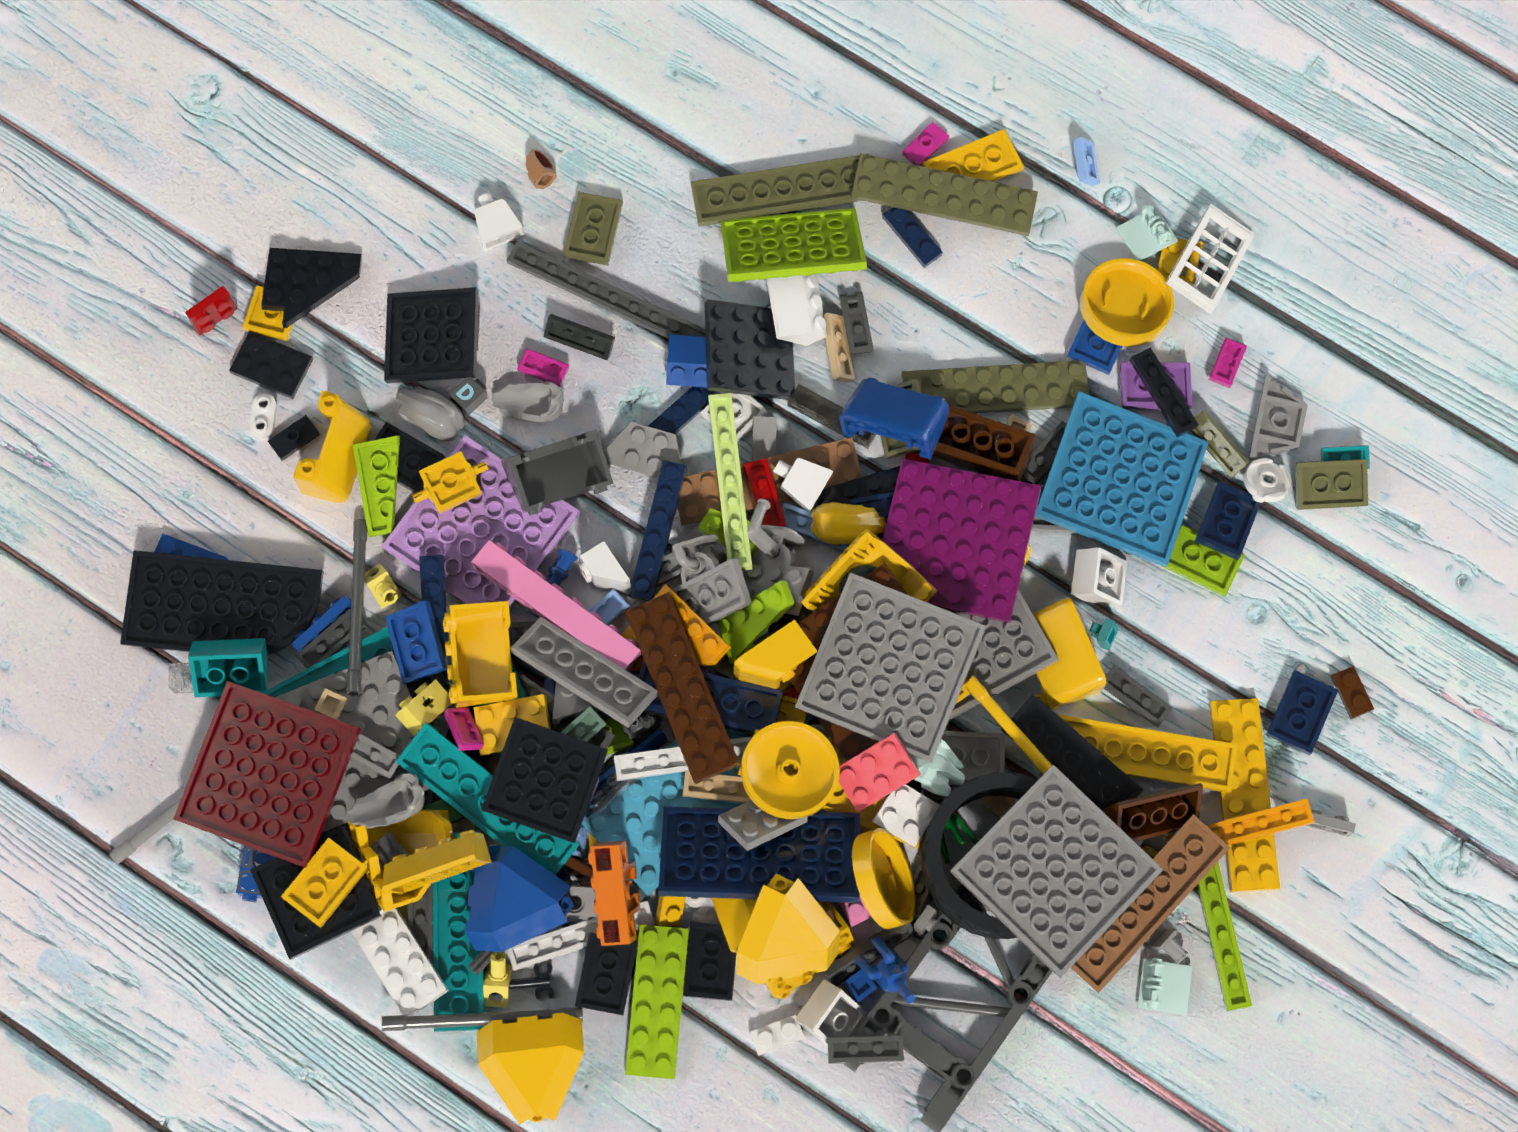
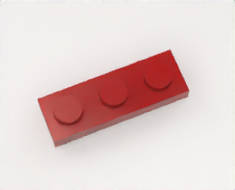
(763, 486)

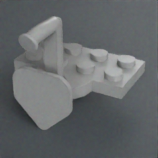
(775, 559)
(710, 581)

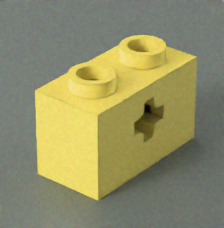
(424, 708)

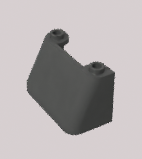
(558, 471)

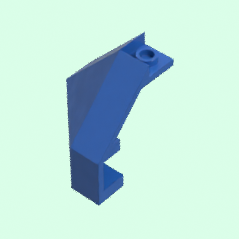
(514, 901)

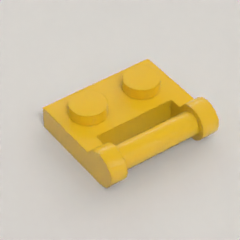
(1171, 254)

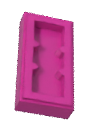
(925, 144)
(1227, 362)
(543, 367)
(463, 728)

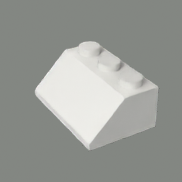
(797, 309)

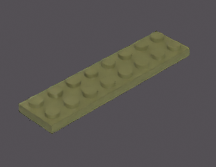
(775, 190)
(944, 194)
(1005, 386)

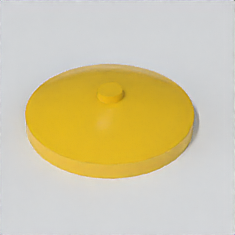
(790, 770)

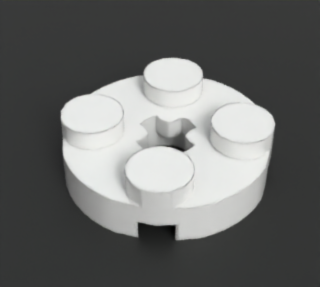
(1264, 491)

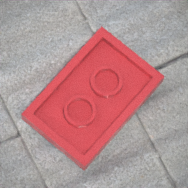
(877, 772)

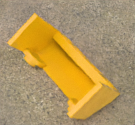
(775, 658)

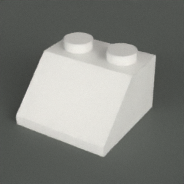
(603, 570)
(1099, 577)
(830, 1013)

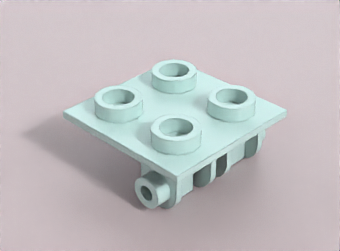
(1146, 233)
(1164, 986)

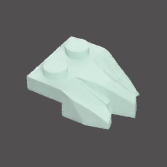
(941, 772)

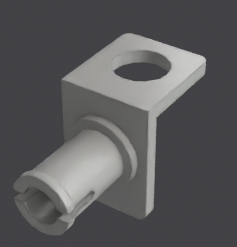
(1164, 940)

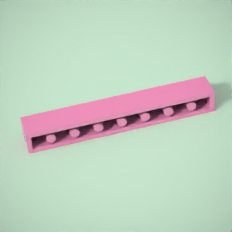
(551, 604)

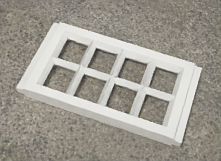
(1191, 292)

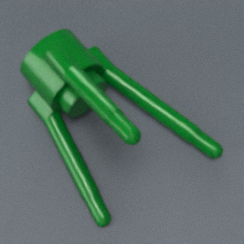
(952, 825)

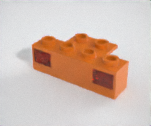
(613, 900)

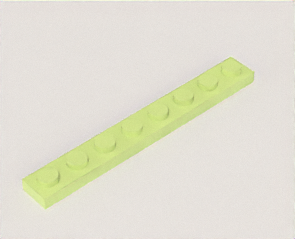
(730, 479)

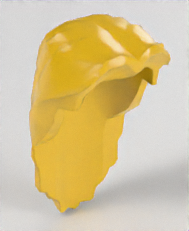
(842, 523)

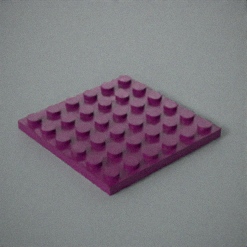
(963, 535)

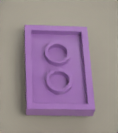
(1136, 396)

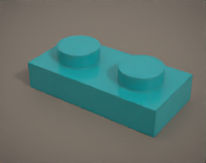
(1346, 453)

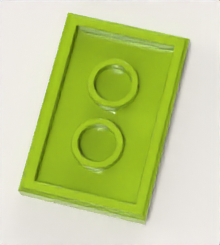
(1201, 563)

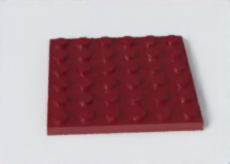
(267, 774)

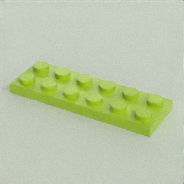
(657, 1001)

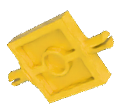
(450, 482)

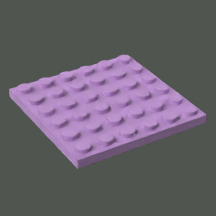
(469, 526)

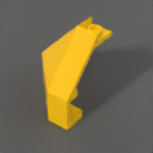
(418, 831)
(786, 934)
(531, 1062)

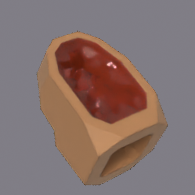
(540, 169)

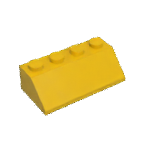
(435, 863)

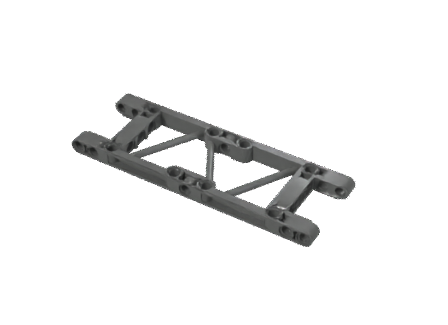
(932, 1053)

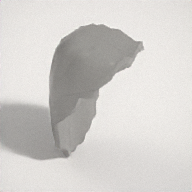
(530, 401)
(432, 412)
(389, 803)

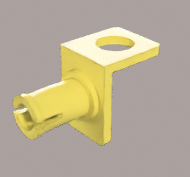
(382, 586)
(497, 980)

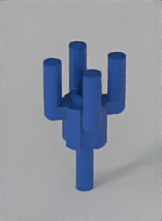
(890, 972)

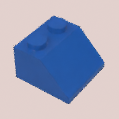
(686, 361)

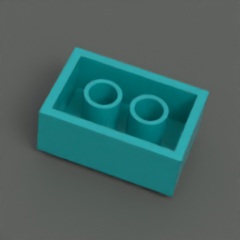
(234, 661)

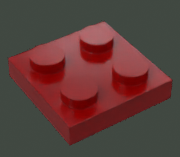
(211, 310)

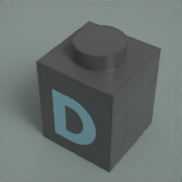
(469, 395)

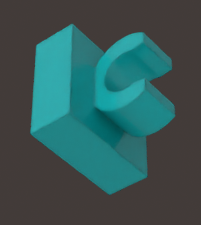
(1104, 633)

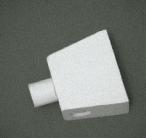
(496, 222)
(803, 481)

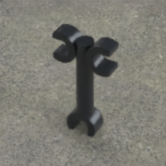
(542, 982)

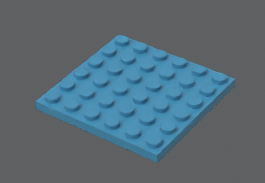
(1121, 479)

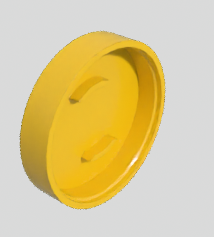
(1126, 302)
(884, 878)

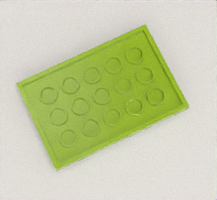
(792, 245)

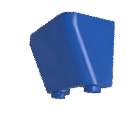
(895, 415)

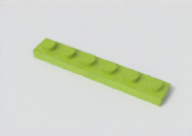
(1223, 941)

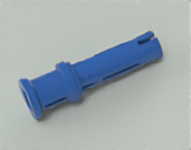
(560, 568)

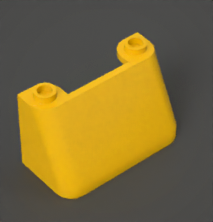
(335, 470)
(1078, 668)

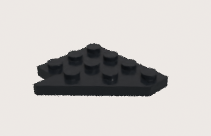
(306, 279)

